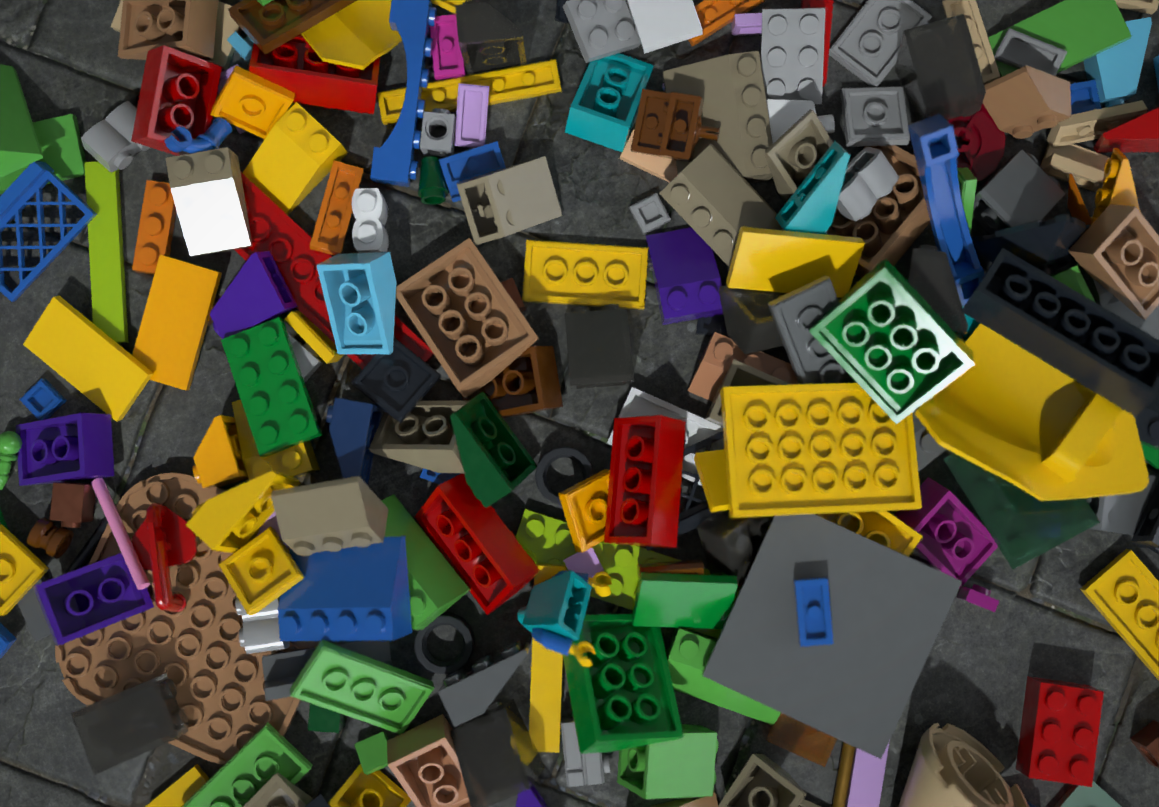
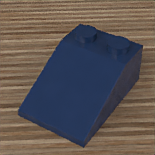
(352, 432)

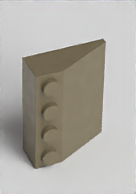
(735, 103)

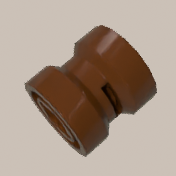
(50, 538)

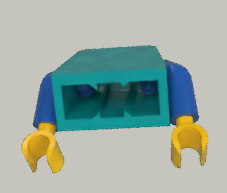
(558, 611)

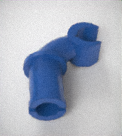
(208, 141)

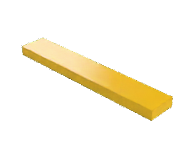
(503, 84)
(545, 684)

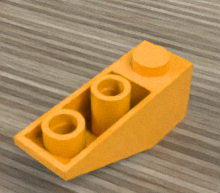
(1117, 185)

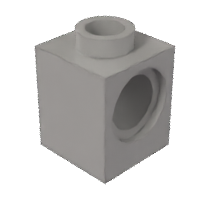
(440, 146)

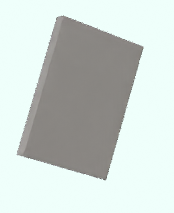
(874, 37)

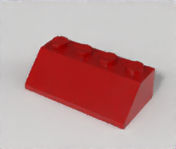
(315, 81)
(645, 481)
(476, 543)

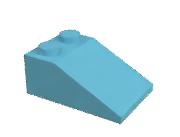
(360, 301)

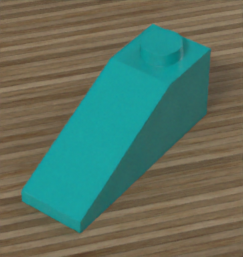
(816, 199)

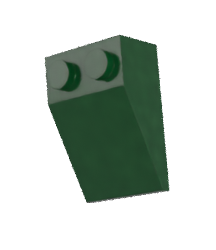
(489, 451)

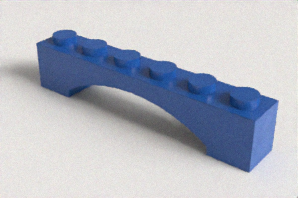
(394, 159)
(937, 167)

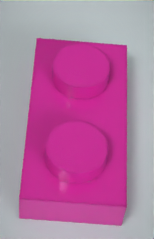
(446, 50)

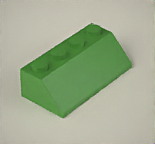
(17, 133)
(431, 578)
(686, 661)

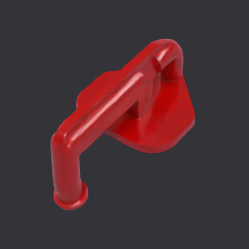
(162, 543)

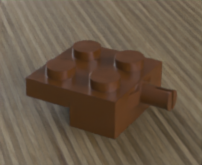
(670, 125)

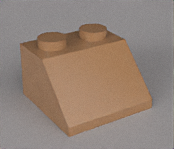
(1027, 101)

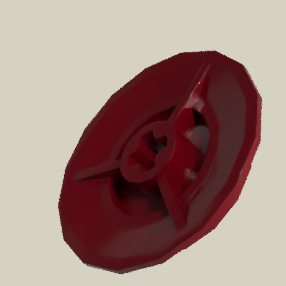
(981, 142)

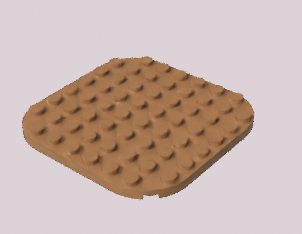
(195, 647)

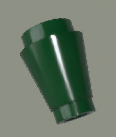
(432, 182)

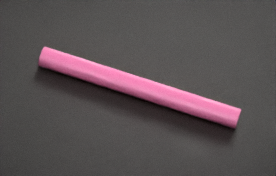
(120, 533)

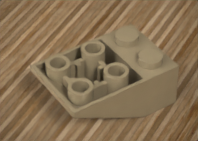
(509, 200)

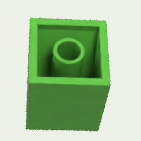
(672, 767)

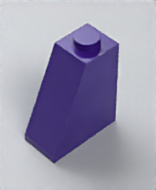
(252, 297)

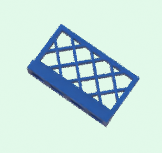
(11, 205)

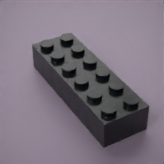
(1067, 331)

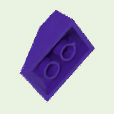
(684, 276)
(65, 449)
(90, 599)

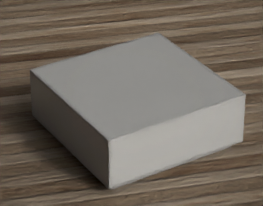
(649, 213)

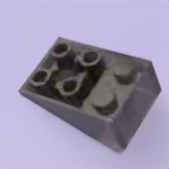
(732, 543)

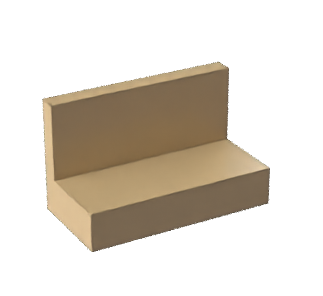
(1082, 163)

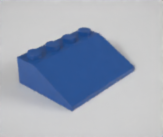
(349, 595)

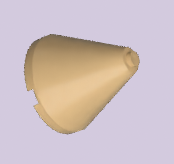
(957, 772)

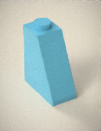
(1120, 67)

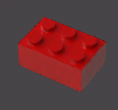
(174, 93)
(1059, 731)

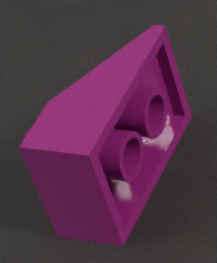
(951, 534)

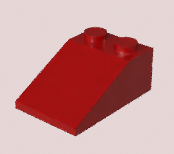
(1133, 136)

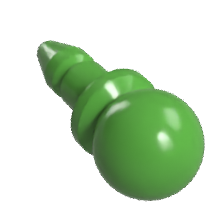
(9, 445)

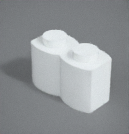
(371, 215)

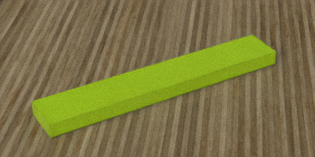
(106, 251)

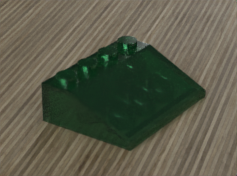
(1016, 519)

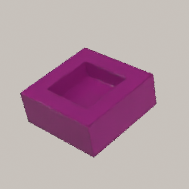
(978, 596)

